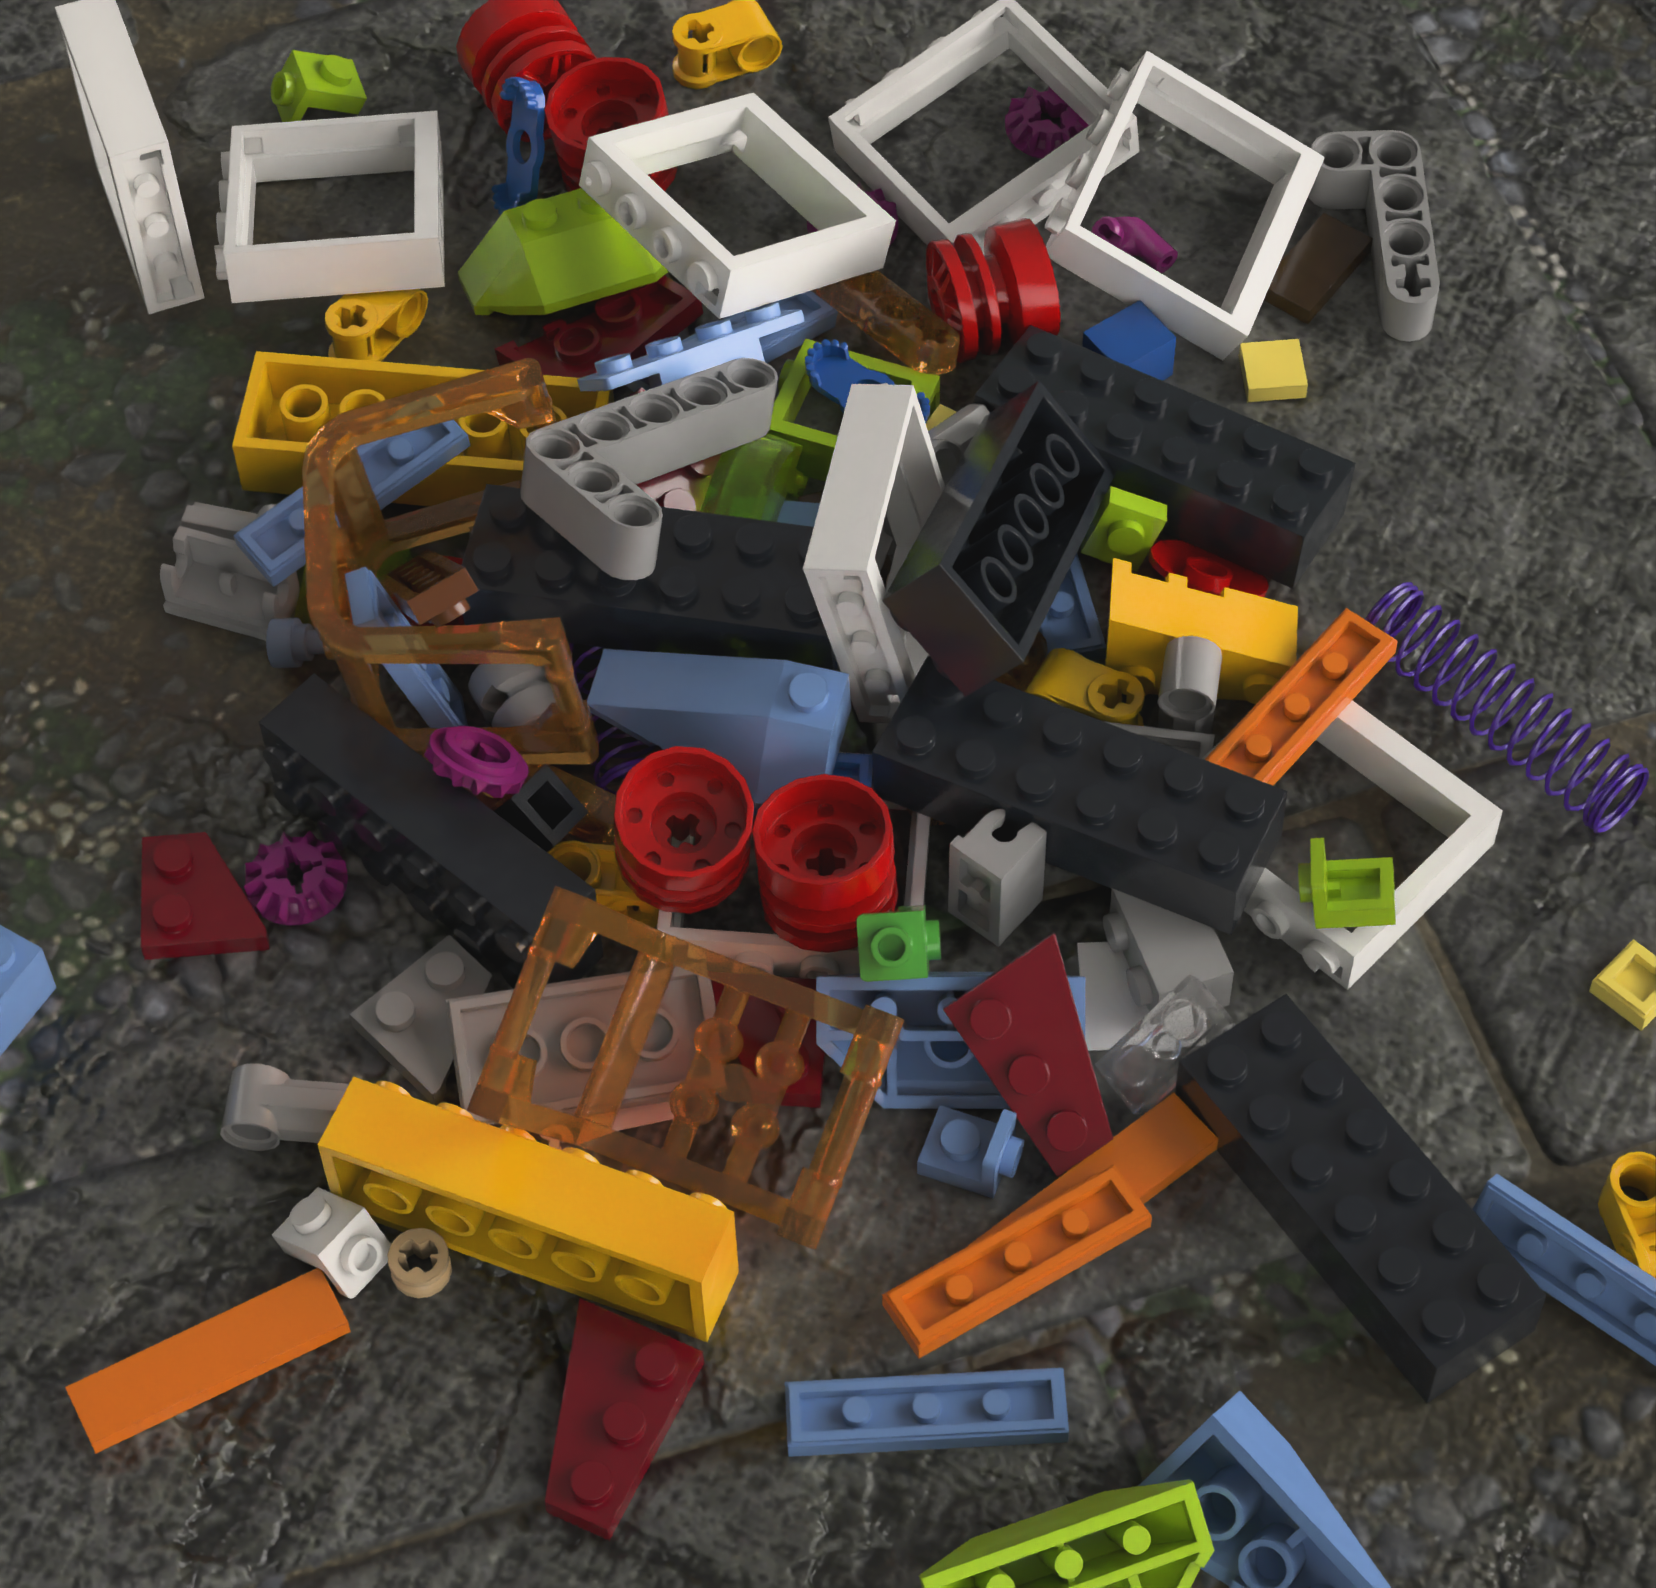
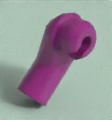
(1136, 239)

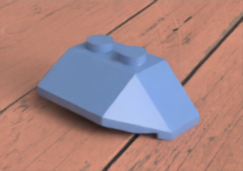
(932, 1059)

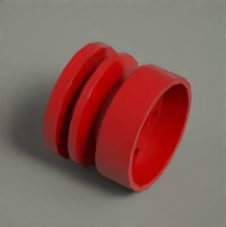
(521, 41)
(600, 99)
(1003, 286)
(679, 796)
(824, 860)

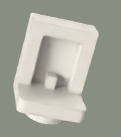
(336, 1239)

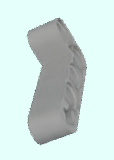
(1387, 179)

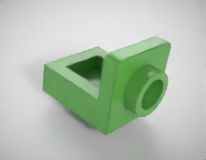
(897, 944)

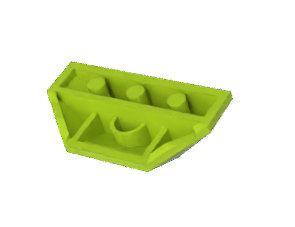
(554, 258)
(1103, 1541)

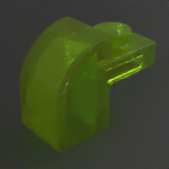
(756, 479)

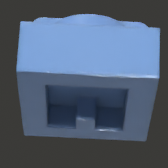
(971, 1150)

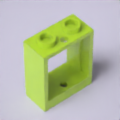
(819, 445)

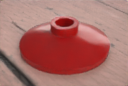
(1204, 570)

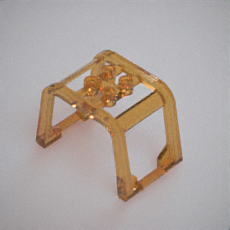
(339, 484)
(562, 937)

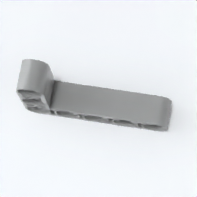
(587, 467)

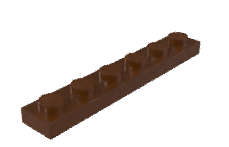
(430, 588)

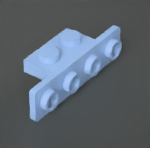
(672, 359)

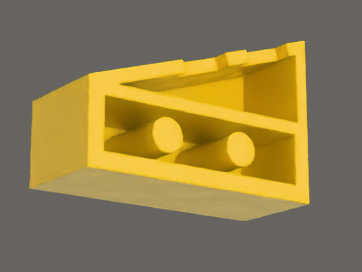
(1250, 630)

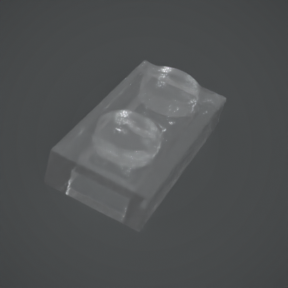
(1147, 1058)

